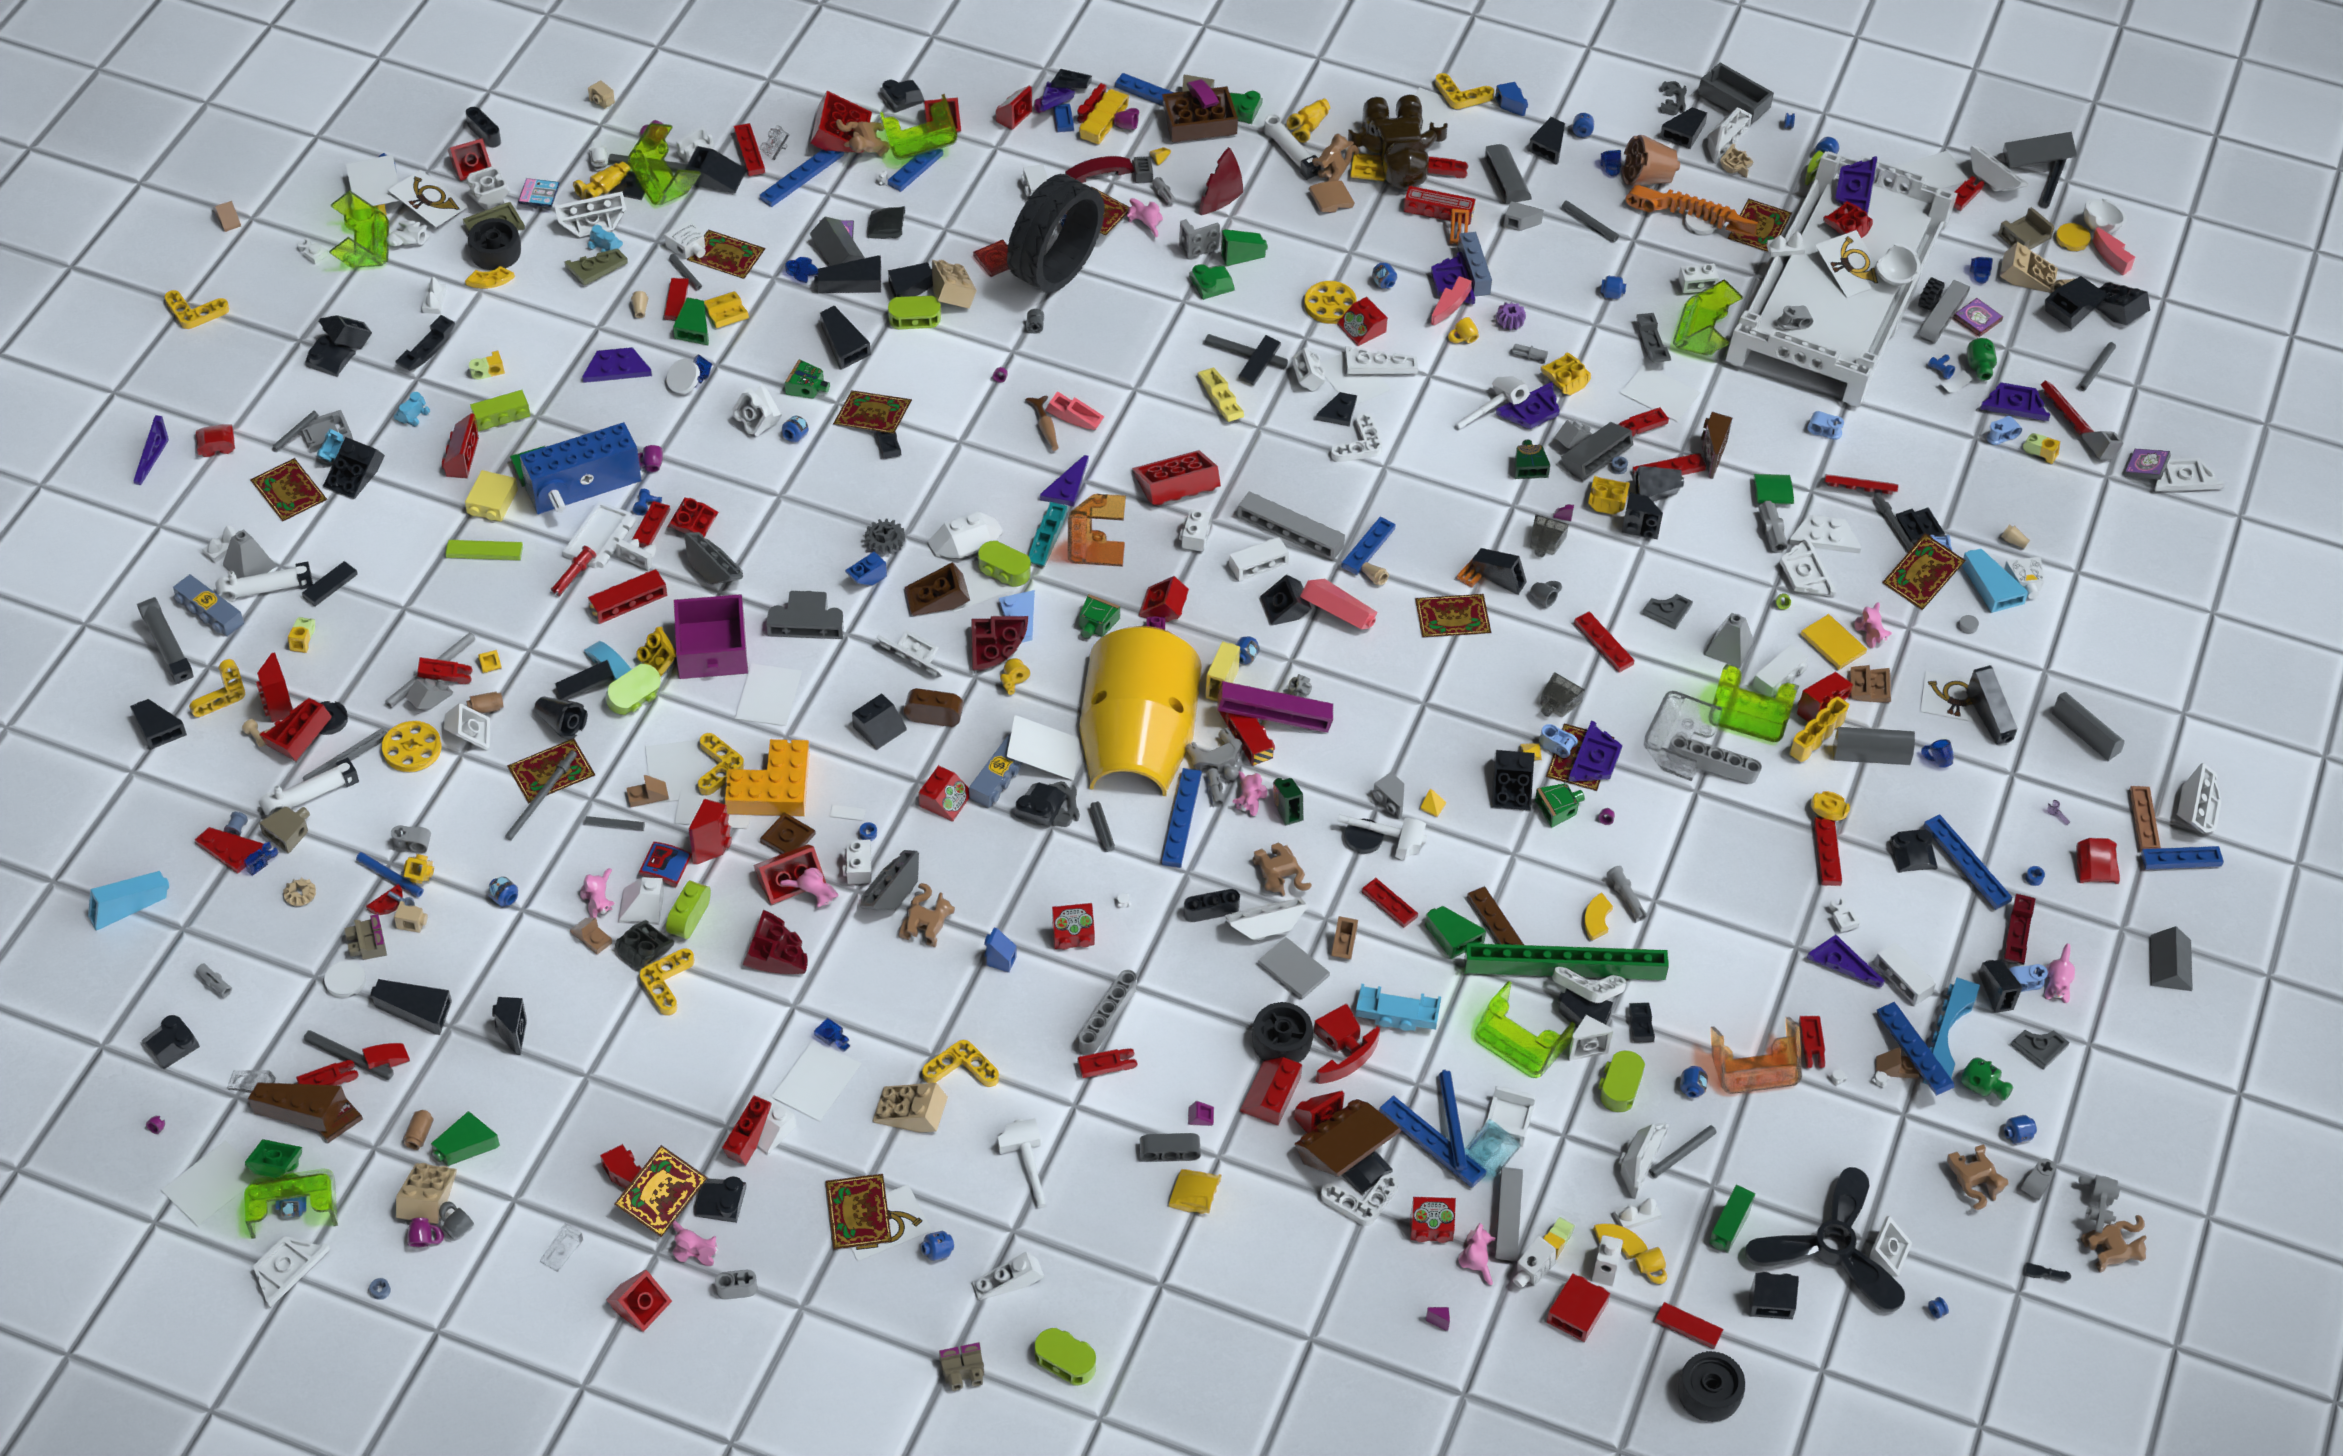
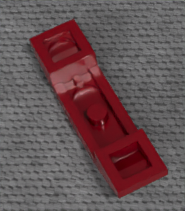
(1100, 166)
(2019, 929)

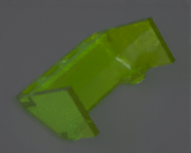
(652, 170)
(369, 230)
(1698, 318)
(1514, 1043)

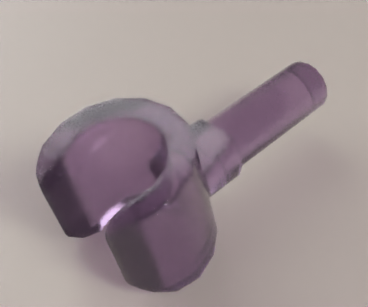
(2054, 810)

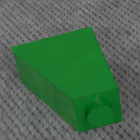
(1242, 246)
(692, 322)
(1453, 930)
(464, 1140)
(1732, 1218)

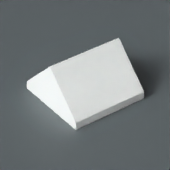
(1590, 1039)
(1890, 1247)

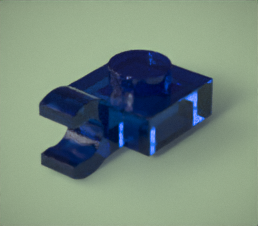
(704, 367)
(258, 859)
(831, 1032)

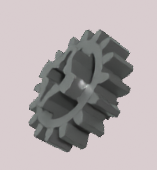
(885, 536)

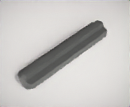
(1102, 826)

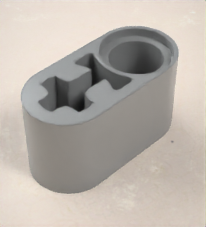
(738, 1277)

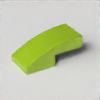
(1813, 167)

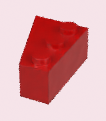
(1821, 693)
(298, 729)

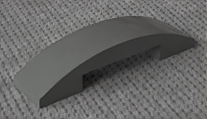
(1651, 339)

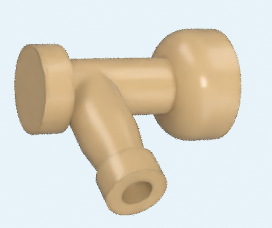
(251, 727)

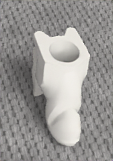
(409, 235)

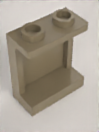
(2028, 230)

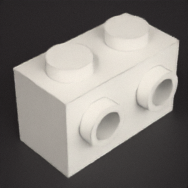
(1697, 277)
(1308, 369)
(1196, 530)
(858, 861)

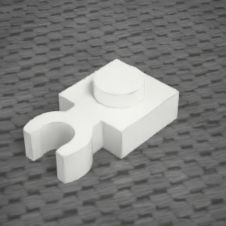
(313, 252)
(1843, 917)

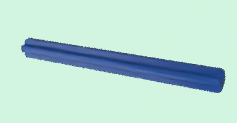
(1453, 1120)

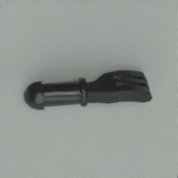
(2039, 1271)

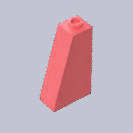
(1339, 603)

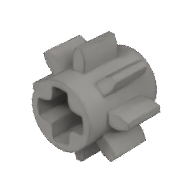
(1300, 686)

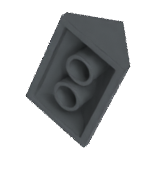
(835, 242)
(2171, 959)

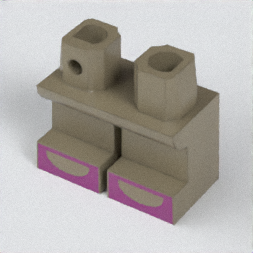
(369, 936)
(954, 1371)

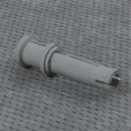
(1623, 886)

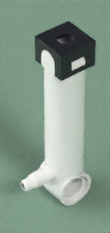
(1279, 132)
(232, 587)
(342, 774)

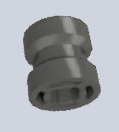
(1035, 321)

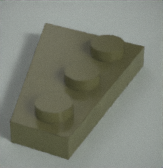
(504, 211)
(592, 268)

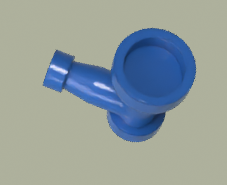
(1947, 370)
(640, 507)

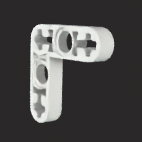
(1364, 445)
(1594, 992)
(1366, 1206)

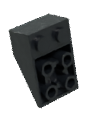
(716, 170)
(2074, 301)
(2123, 303)
(353, 468)
(1512, 779)

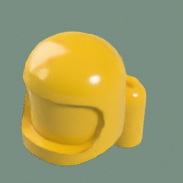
(1015, 673)

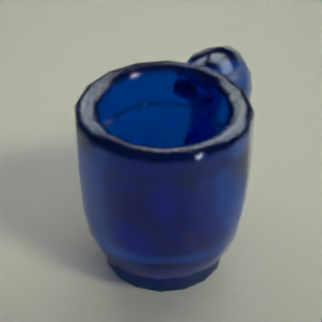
(1611, 159)
(1981, 266)
(1941, 752)

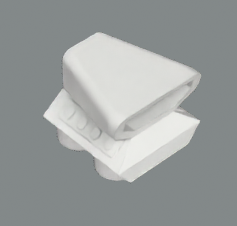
(487, 187)
(756, 410)

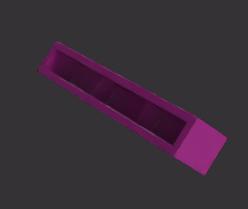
(1275, 706)

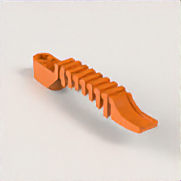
(1651, 200)

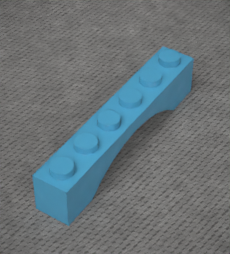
(1960, 1003)

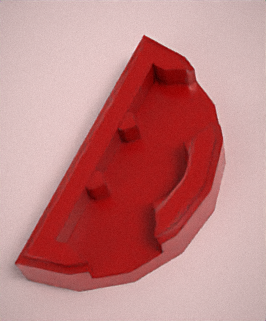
(385, 904)

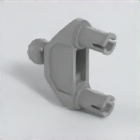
(1222, 758)

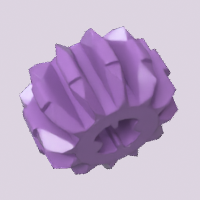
(1510, 316)

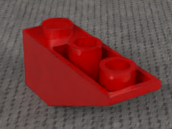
(747, 1131)
(620, 1166)

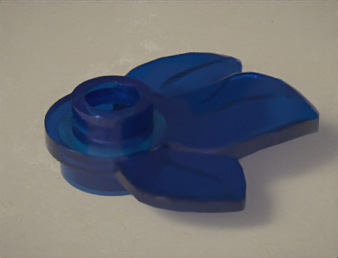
(801, 269)

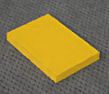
(1833, 641)

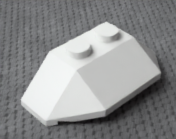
(1727, 132)
(1994, 172)
(584, 214)
(964, 535)
(2201, 800)
(1268, 919)
(1641, 1156)

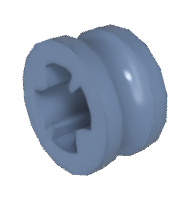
(1619, 469)
(385, 1290)

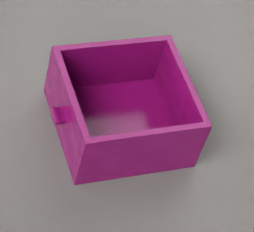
(710, 636)

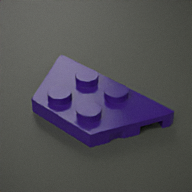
(1856, 183)
(1446, 274)
(616, 365)
(2016, 401)
(1533, 411)
(1596, 756)

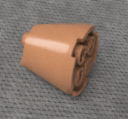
(1649, 162)

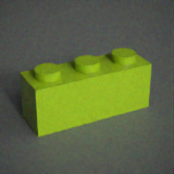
(500, 410)

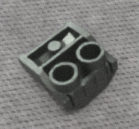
(886, 223)
(642, 944)

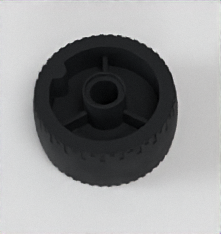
(494, 244)
(1282, 1032)
(1712, 1371)

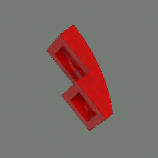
(389, 1053)

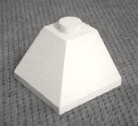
(468, 725)
(642, 901)

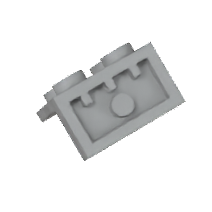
(1198, 241)

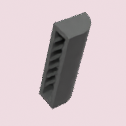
(2039, 150)
(1506, 174)
(1597, 450)
(2087, 726)
(1874, 745)

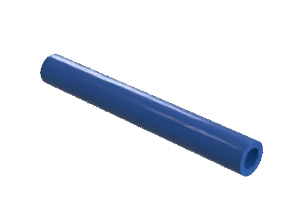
(389, 874)

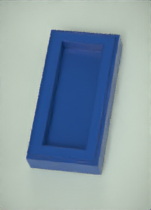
(1063, 118)

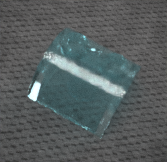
(1492, 1148)

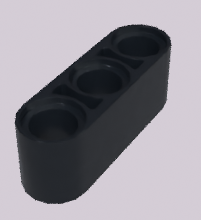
(483, 126)
(1223, 903)

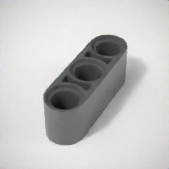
(1170, 1147)

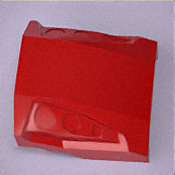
(1848, 219)
(215, 439)
(693, 517)
(2097, 860)

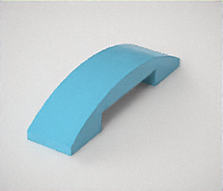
(600, 652)

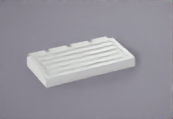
(600, 533)

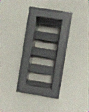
(1143, 169)

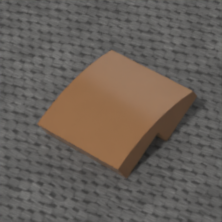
(1331, 195)
(1871, 684)

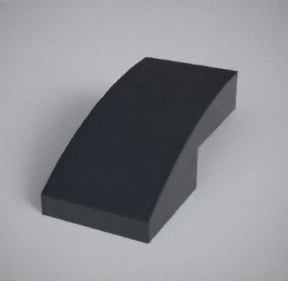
(888, 444)
(1641, 1022)

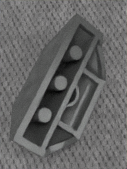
(710, 560)
(893, 882)

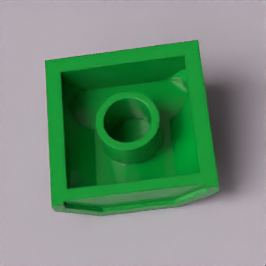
(1246, 105)
(1211, 280)
(273, 1158)

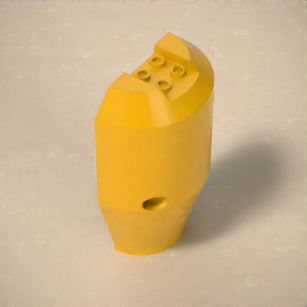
(1139, 704)

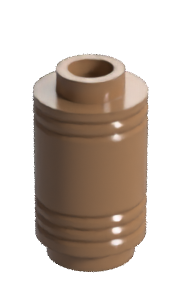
(486, 702)
(418, 1129)

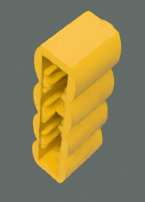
(1103, 116)
(1819, 729)

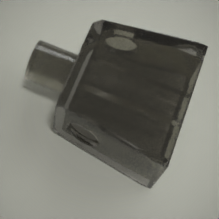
(1547, 535)
(1560, 696)

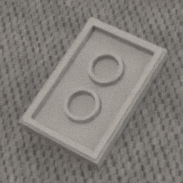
(1294, 968)

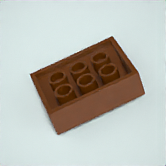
(1190, 121)
(1346, 1138)

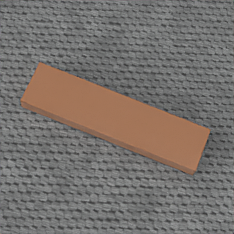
(2144, 817)

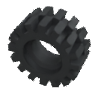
(1931, 294)

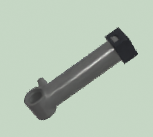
(177, 663)

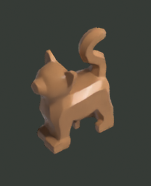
(864, 137)
(1332, 159)
(1278, 867)
(924, 918)
(1977, 1172)
(2114, 1246)

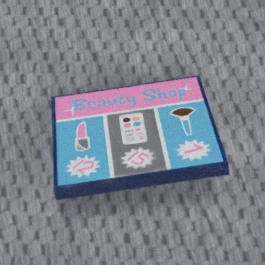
(538, 192)

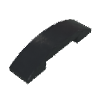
(428, 345)

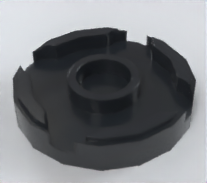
(338, 720)
(1362, 839)

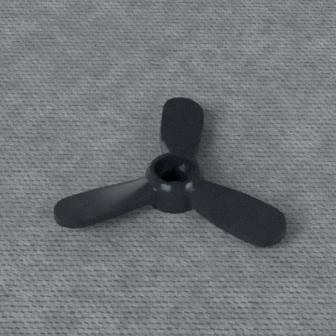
(1845, 1208)

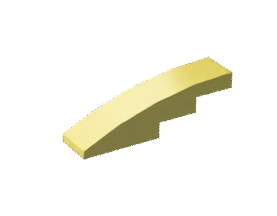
(1220, 394)

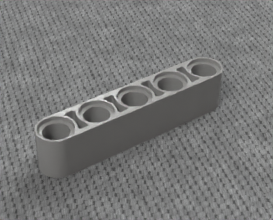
(1944, 311)
(1717, 759)
(1108, 1004)
(1509, 1214)

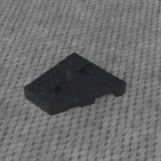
(1071, 79)
(1338, 410)

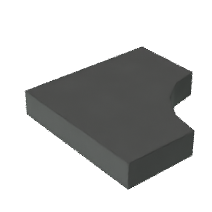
(1668, 611)
(2040, 1048)

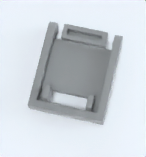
(316, 430)

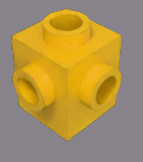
(411, 868)

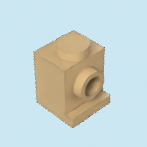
(601, 94)
(410, 918)

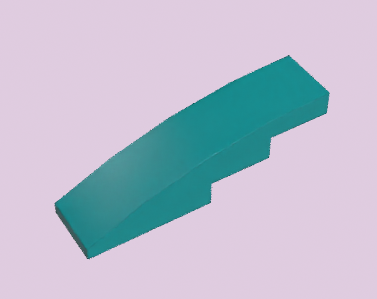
(1047, 534)

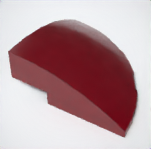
(1223, 185)
(996, 639)
(775, 948)

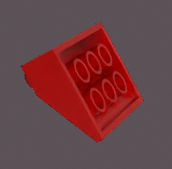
(825, 131)
(1177, 477)

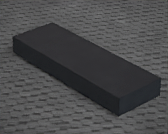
(1259, 360)
(329, 583)
(585, 680)

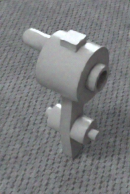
(2103, 1191)

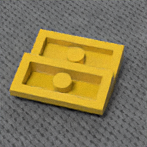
(1367, 167)
(725, 309)

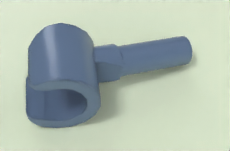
(408, 900)

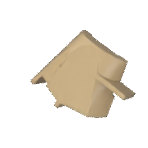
(1736, 161)

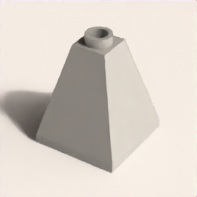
(246, 556)
(1731, 641)

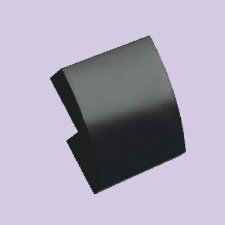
(1919, 523)

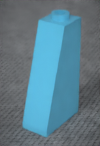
(1993, 582)
(125, 898)

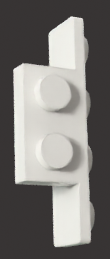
(916, 648)

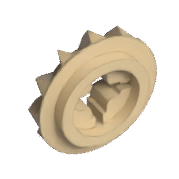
(294, 898)

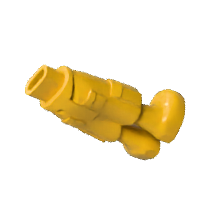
(1309, 118)
(602, 181)

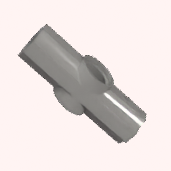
(1773, 526)

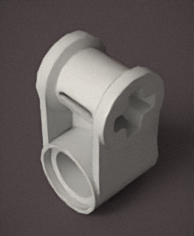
(1795, 317)
(412, 840)
(2039, 1179)

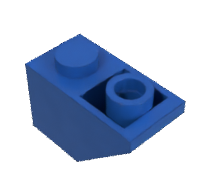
(1511, 98)
(868, 570)
(1000, 951)

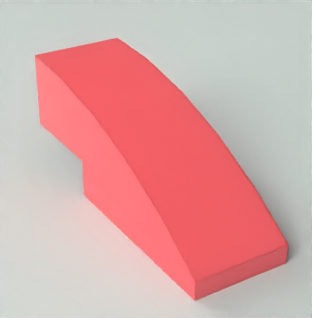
(2113, 251)
(1451, 300)
(1074, 412)

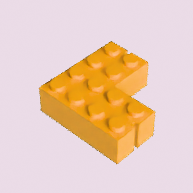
(772, 790)

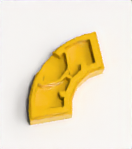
(489, 279)
(1595, 916)
(1632, 1243)

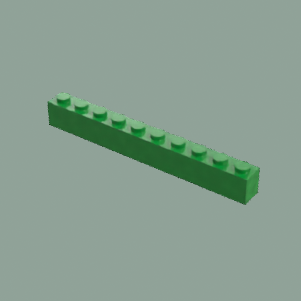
(1584, 961)

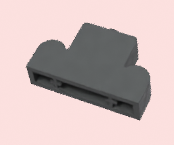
(806, 617)

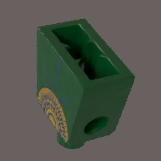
(1531, 461)
(1288, 792)

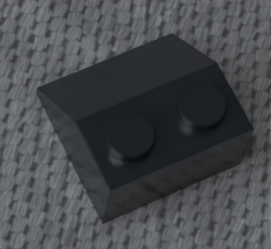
(1284, 601)
(878, 721)
(510, 1021)

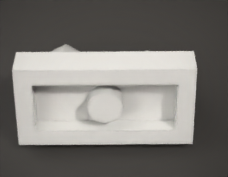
(1786, 246)
(434, 297)
(218, 547)
(631, 552)
(1637, 1213)

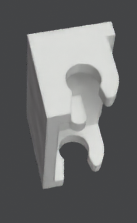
(687, 144)

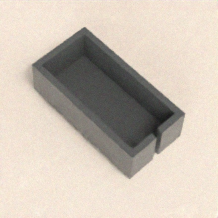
(1735, 90)

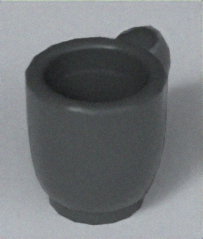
(1545, 593)
(457, 1222)

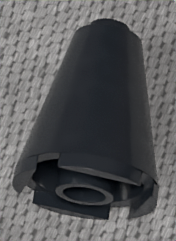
(562, 715)

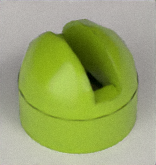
(1787, 600)

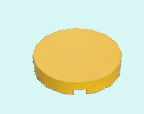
(2073, 236)
(1830, 806)

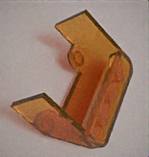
(1090, 545)
(1761, 1072)

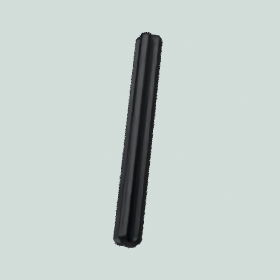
(2052, 183)

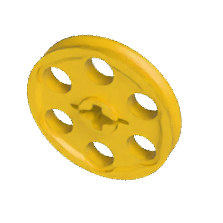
(1328, 301)
(419, 746)

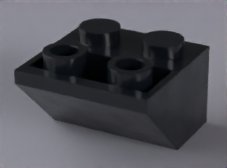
(346, 331)
(1642, 517)
(1773, 1295)

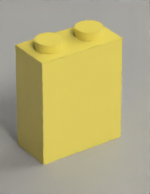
(491, 496)
(1223, 668)

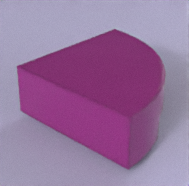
(1564, 513)

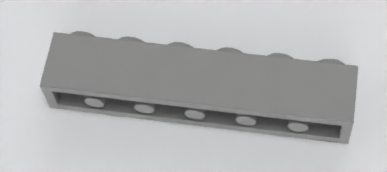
(1291, 525)

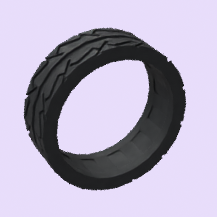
(1037, 224)

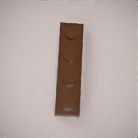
(1493, 917)

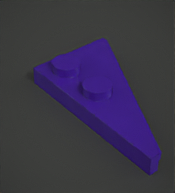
(1055, 96)
(154, 446)
(1067, 486)
(1840, 957)

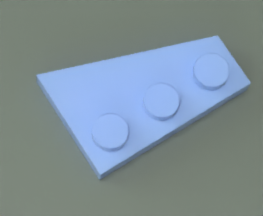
(1020, 605)

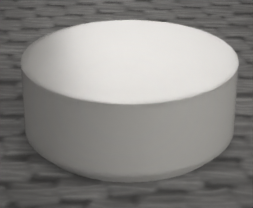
(1969, 624)

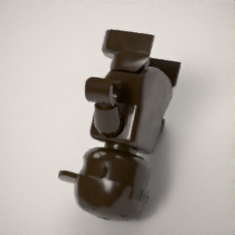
(1398, 139)

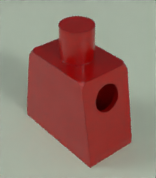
(1339, 1029)

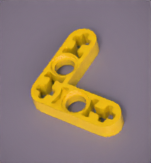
(1460, 99)
(193, 315)
(233, 691)
(725, 763)
(659, 975)
(958, 1059)

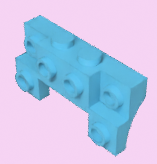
(1397, 1010)

